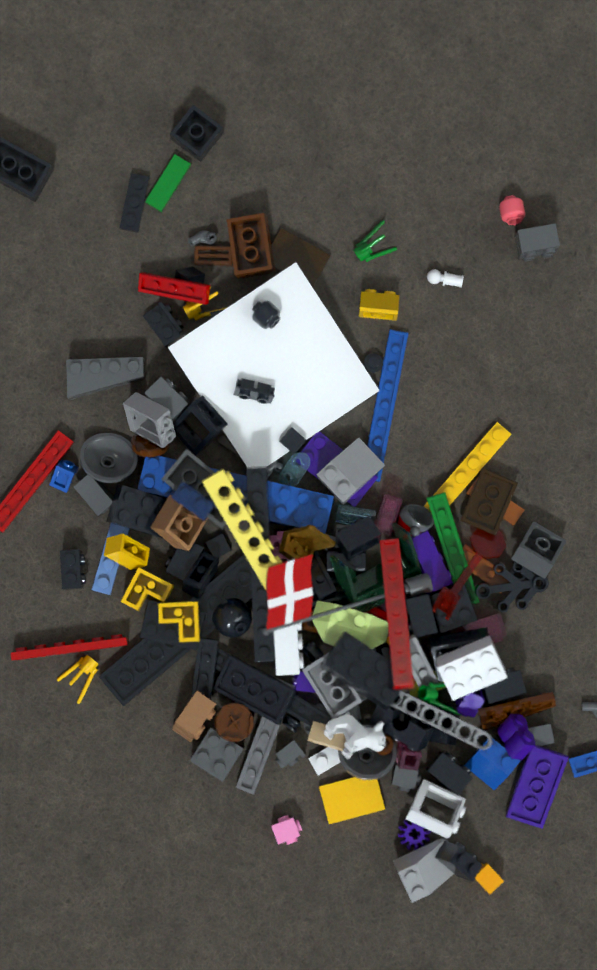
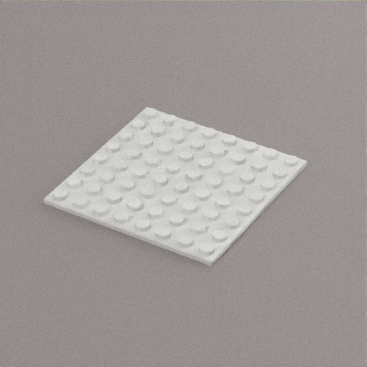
(301, 357)

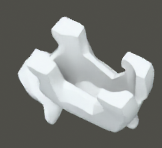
(356, 735)

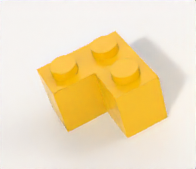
(144, 584)
(186, 615)

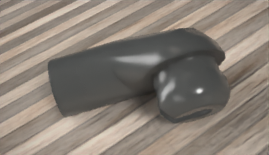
(275, 466)

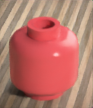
(512, 210)

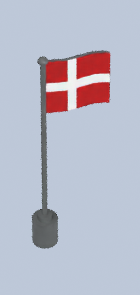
(291, 593)

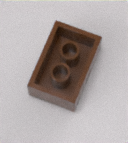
(251, 245)

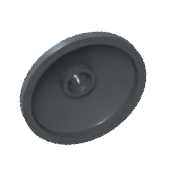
(111, 450)
(369, 769)

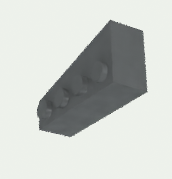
(101, 374)

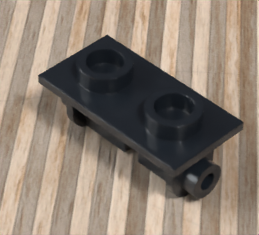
(263, 393)

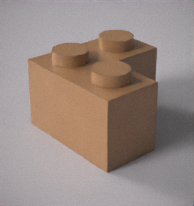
(191, 720)

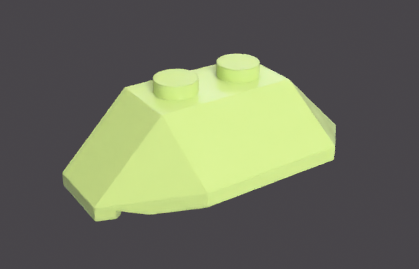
(362, 626)

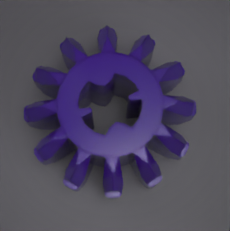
(409, 838)

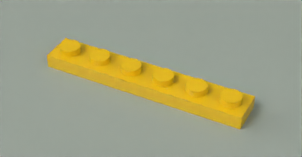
(473, 463)

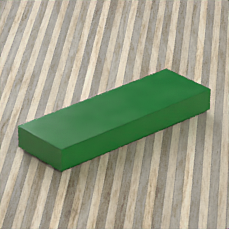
(168, 183)

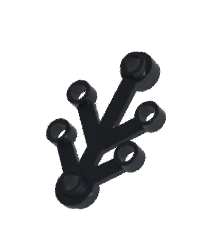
(515, 586)

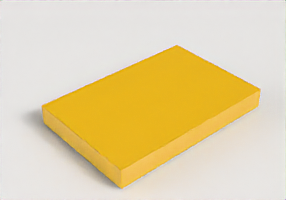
(351, 799)

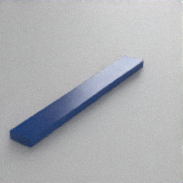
(387, 394)

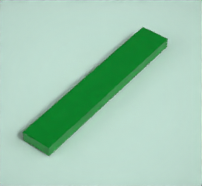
(450, 540)

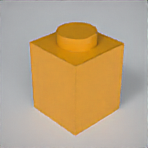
(488, 878)

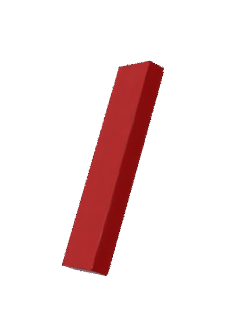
(174, 288)

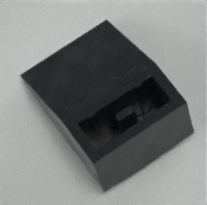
(438, 735)

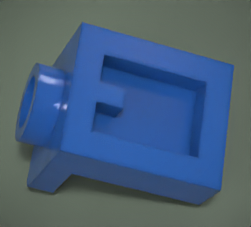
(63, 475)

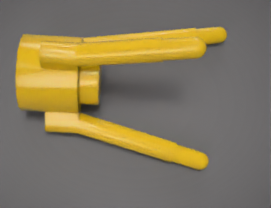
(193, 309)
(85, 665)

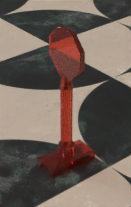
(484, 546)

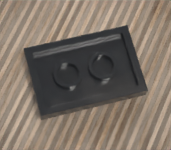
(165, 632)

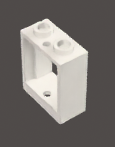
(442, 796)

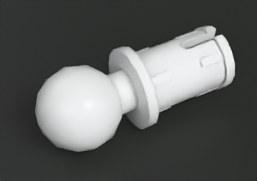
(434, 277)

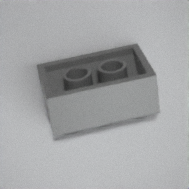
(333, 693)

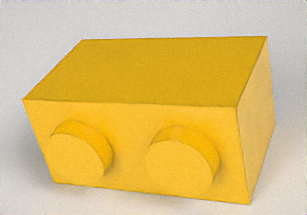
(126, 551)

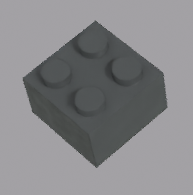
(537, 242)
(164, 393)
(539, 550)
(216, 755)

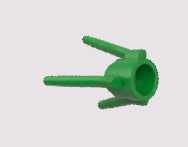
(364, 250)
(430, 695)

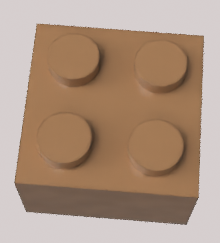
(177, 525)

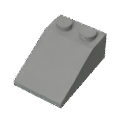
(350, 470)
(422, 871)

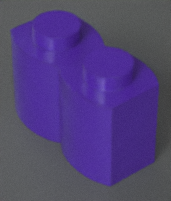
(516, 736)

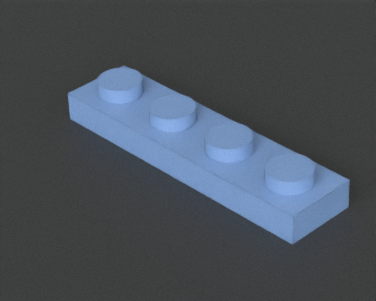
(108, 568)

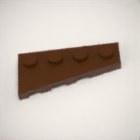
(495, 715)

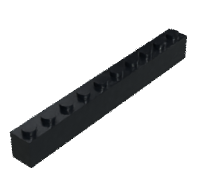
(259, 503)

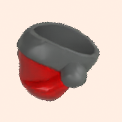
(415, 519)

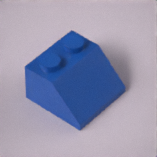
(492, 764)

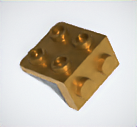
(303, 542)

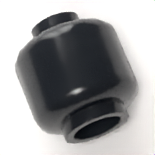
(266, 314)

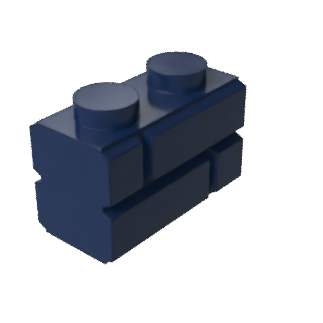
(193, 501)

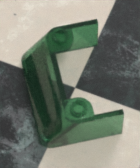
(371, 581)

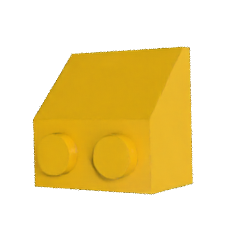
(379, 305)

